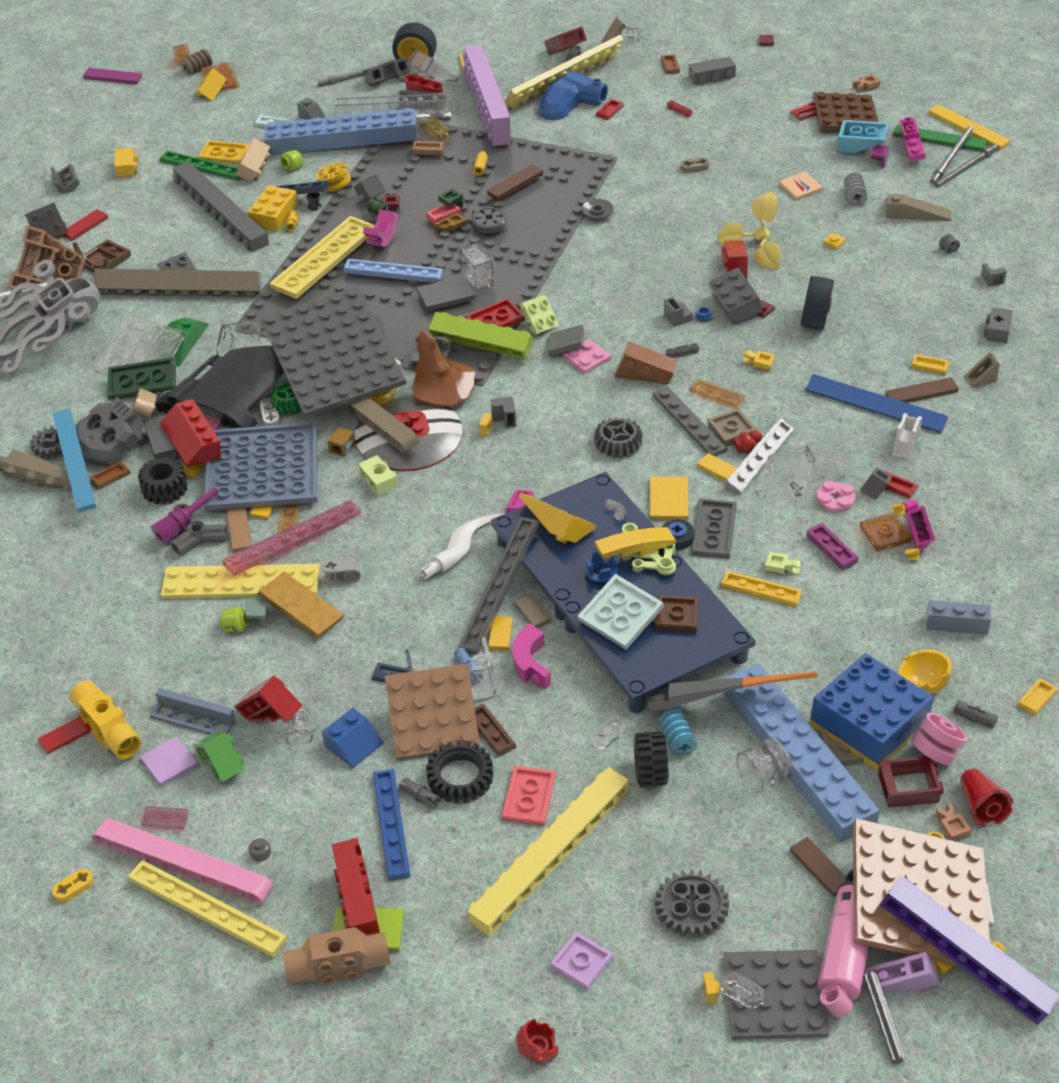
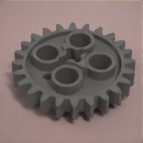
(669, 902)

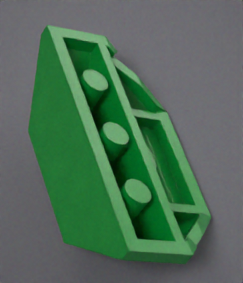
(193, 330)

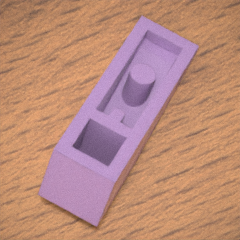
(906, 974)

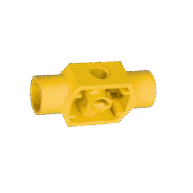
(105, 720)

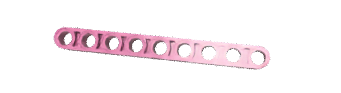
(183, 860)

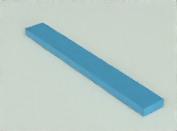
(74, 461)

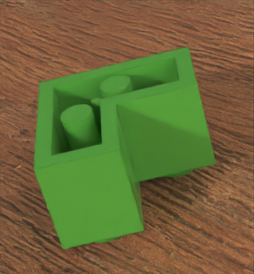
(220, 755)

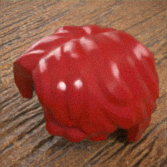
(537, 1041)

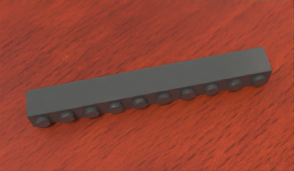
(220, 206)

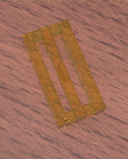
(434, 129)

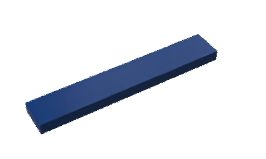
(391, 825)

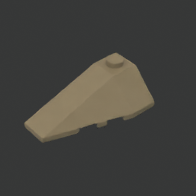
(911, 208)

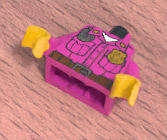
(917, 525)

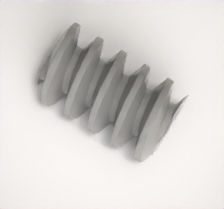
(855, 188)

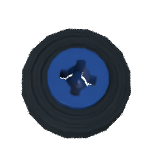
(682, 532)

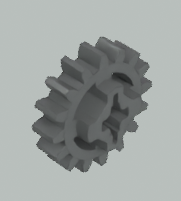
(46, 443)

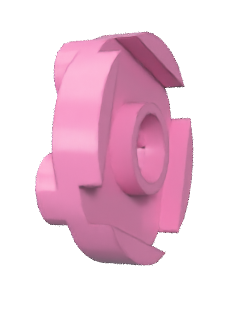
(826, 496)

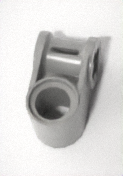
(342, 569)

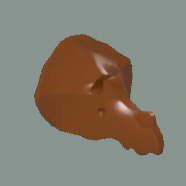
(438, 379)

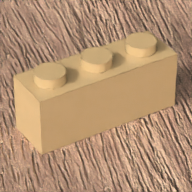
(253, 160)

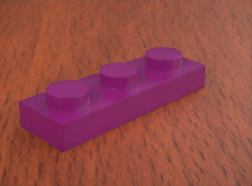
(832, 546)

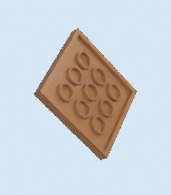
(431, 709)

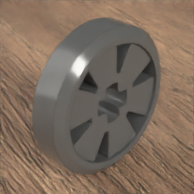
(489, 220)

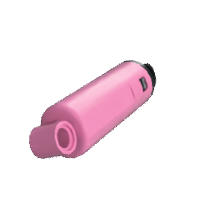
(843, 959)

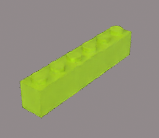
(482, 335)

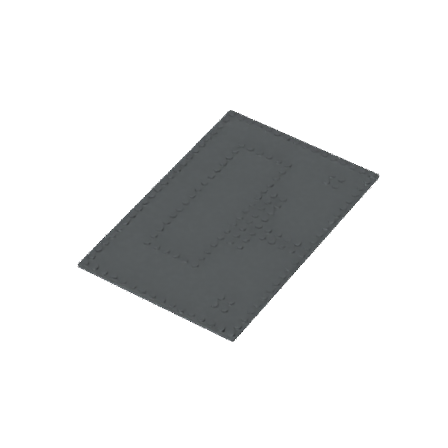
(524, 252)

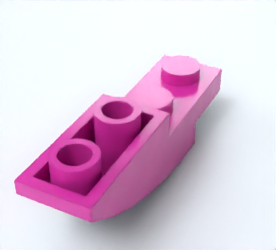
(911, 139)

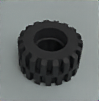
(162, 480)
(651, 759)

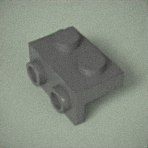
(65, 179)

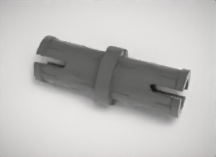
(975, 713)
(419, 792)

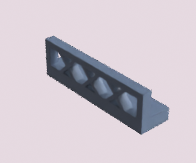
(195, 707)

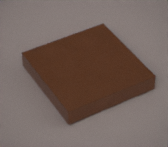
(678, 614)

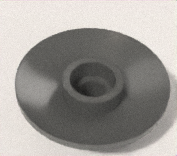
(597, 208)

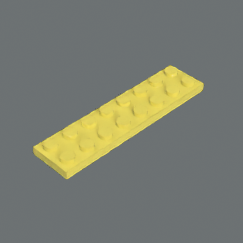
(321, 258)
(220, 583)

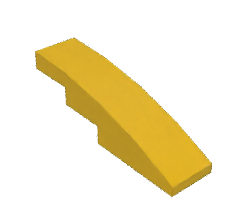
(634, 541)

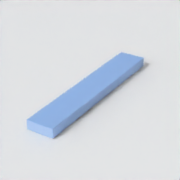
(393, 271)

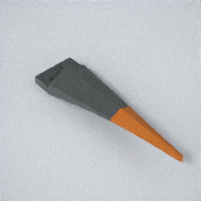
(687, 692)

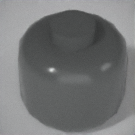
(259, 849)

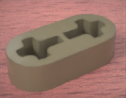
(695, 164)

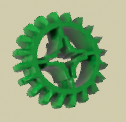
(284, 400)

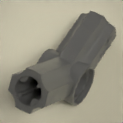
(198, 534)

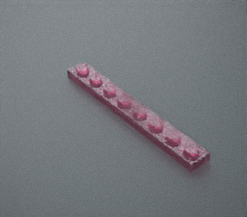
(291, 537)

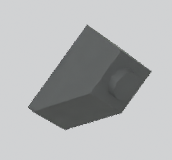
(309, 109)

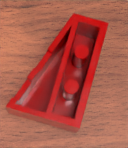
(268, 701)

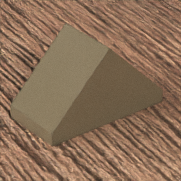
(984, 371)

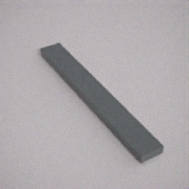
(499, 585)

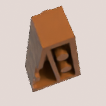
(645, 365)

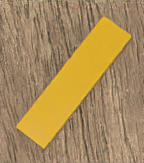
(761, 588)

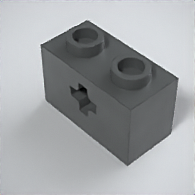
(998, 325)

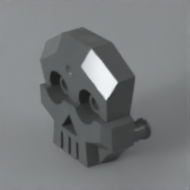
(109, 432)

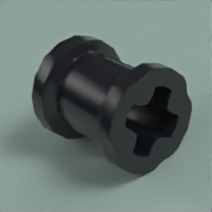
(313, 199)

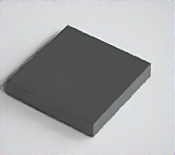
(566, 340)

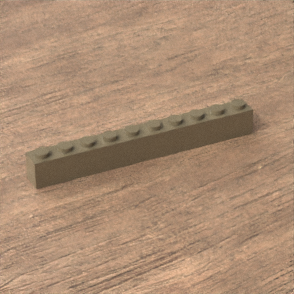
(177, 281)

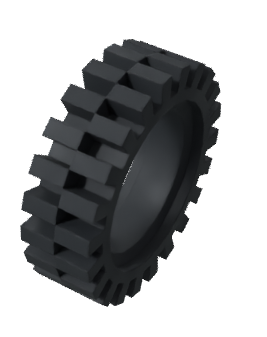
(459, 752)

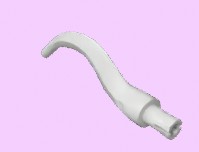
(457, 547)

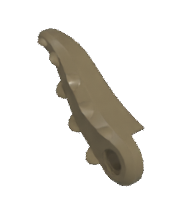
(35, 470)

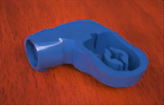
(568, 92)

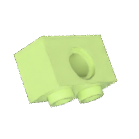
(378, 475)

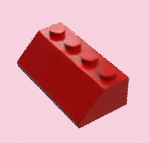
(191, 434)

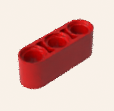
(417, 83)

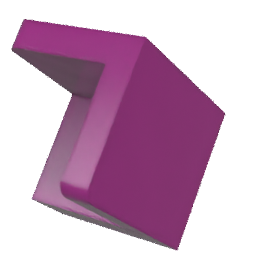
(880, 152)

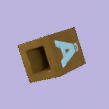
(341, 441)

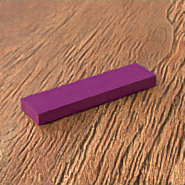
(112, 76)

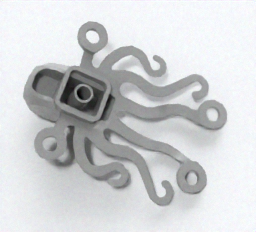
(52, 306)

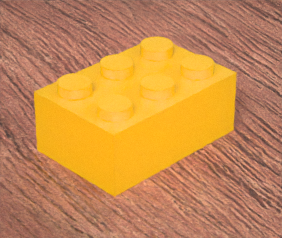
(273, 207)

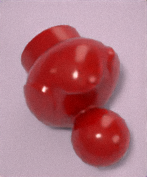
(747, 442)

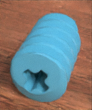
(677, 731)

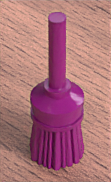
(179, 519)

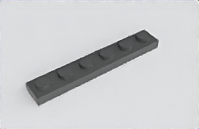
(689, 421)

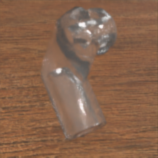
(619, 509)

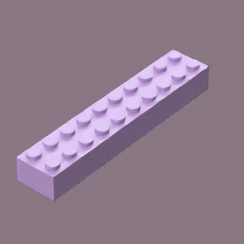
(486, 95)

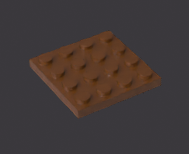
(836, 107)

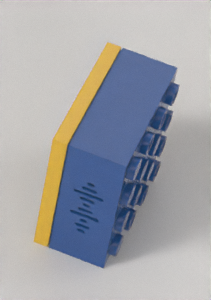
(870, 710)

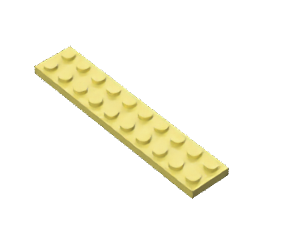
(578, 64)

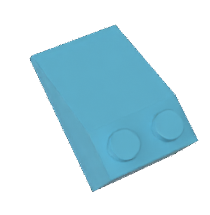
(861, 135)

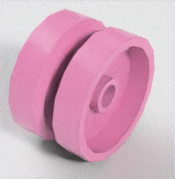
(939, 738)

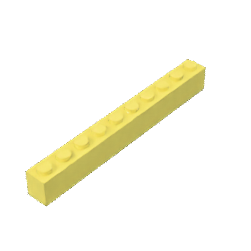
(547, 852)

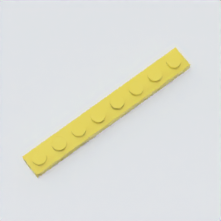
(208, 908)

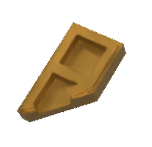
(451, 223)

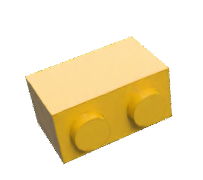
(125, 162)

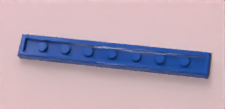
(875, 402)

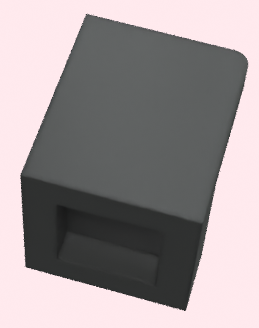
(993, 277)
(876, 483)

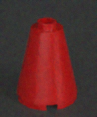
(985, 798)

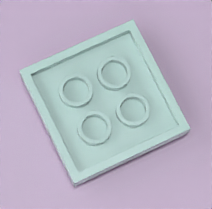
(620, 611)

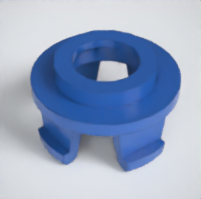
(609, 568)

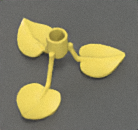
(766, 209)

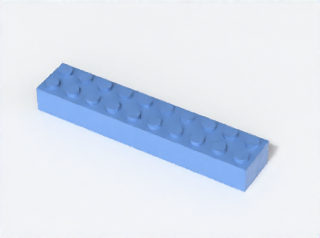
(341, 131)
(815, 768)

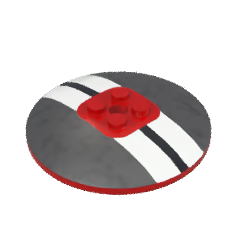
(436, 428)

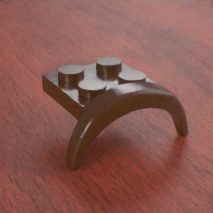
(103, 255)

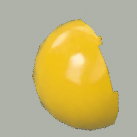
(927, 669)

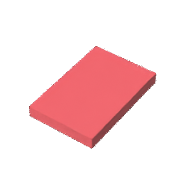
(529, 795)

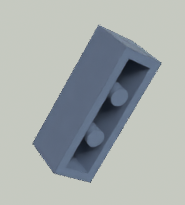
(958, 617)

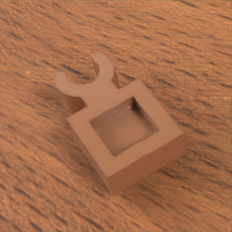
(867, 82)
(953, 825)

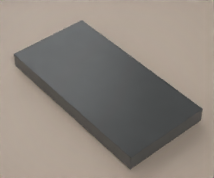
(714, 528)

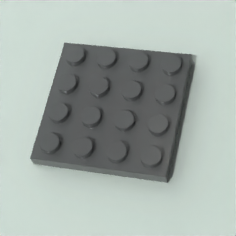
(790, 995)

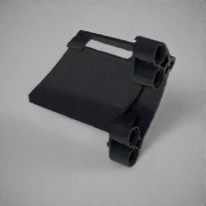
(229, 384)

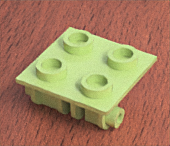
(539, 314)

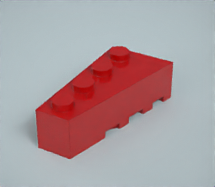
(354, 887)

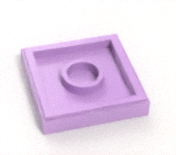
(168, 761)
(581, 960)

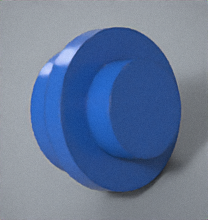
(703, 314)

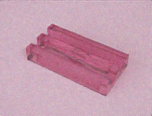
(165, 814)

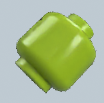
(291, 160)
(233, 620)

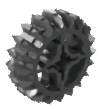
(618, 437)

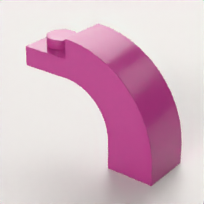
(383, 230)
(527, 643)

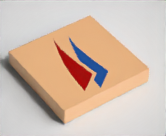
(800, 185)

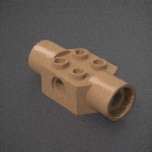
(336, 956)

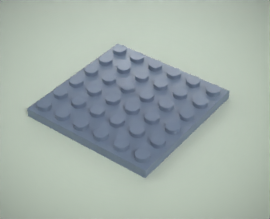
(264, 467)

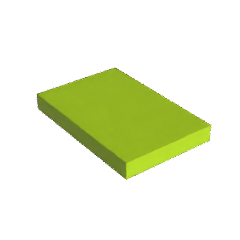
(389, 921)

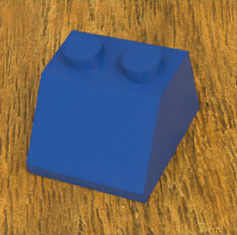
(351, 738)

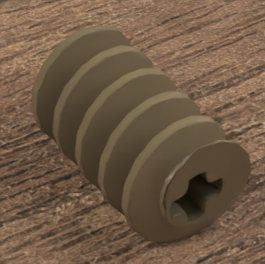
(196, 61)

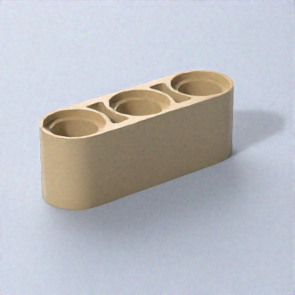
(144, 403)

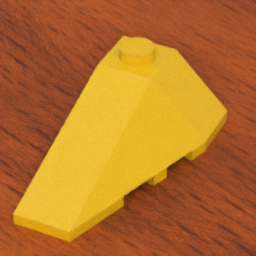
(558, 521)

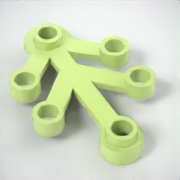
(664, 565)

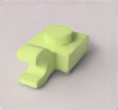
(780, 562)

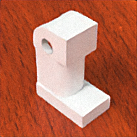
(905, 436)

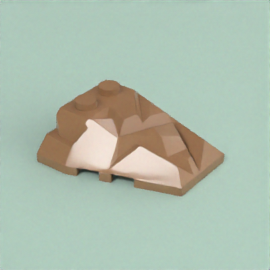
(41, 247)

